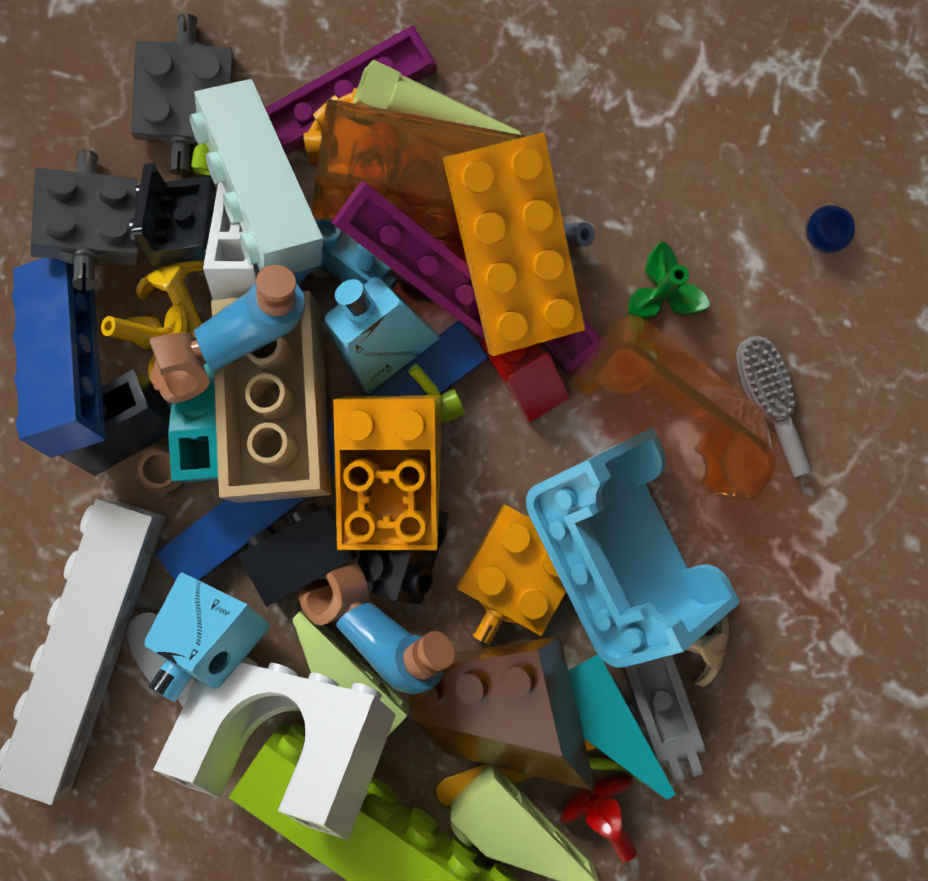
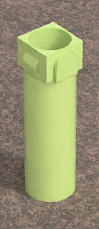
(390, 90)

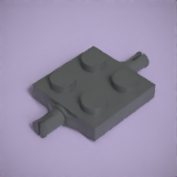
(166, 86)
(83, 218)

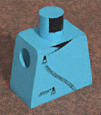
(376, 331)
(200, 636)

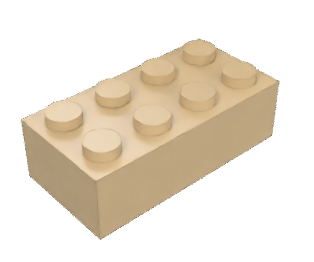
(274, 416)

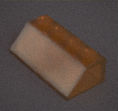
(397, 158)

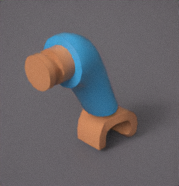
(250, 322)
(402, 659)

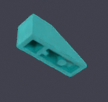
(611, 726)

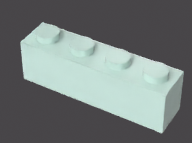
(256, 177)

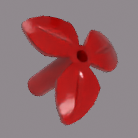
(603, 813)

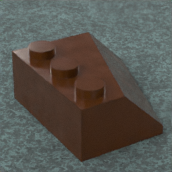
(509, 711)

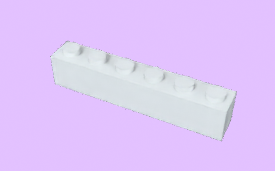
(79, 650)

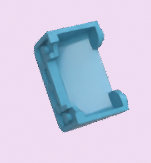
(621, 557)

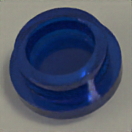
(830, 229)

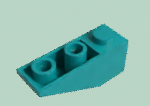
(194, 437)

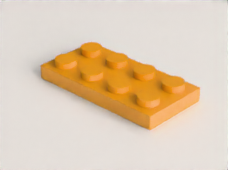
(515, 243)

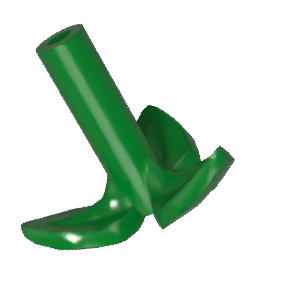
(670, 284)

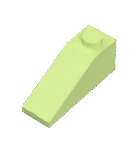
(333, 658)
(514, 830)

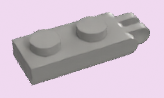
(666, 715)

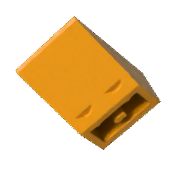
(387, 471)

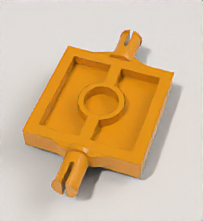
(512, 576)

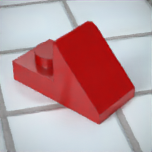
(529, 379)

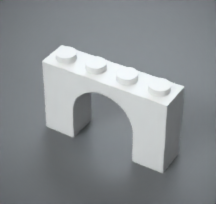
(339, 751)

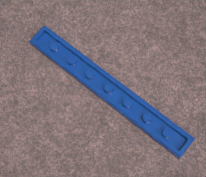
(230, 524)

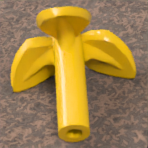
(171, 279)
(142, 328)

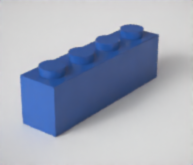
(56, 359)

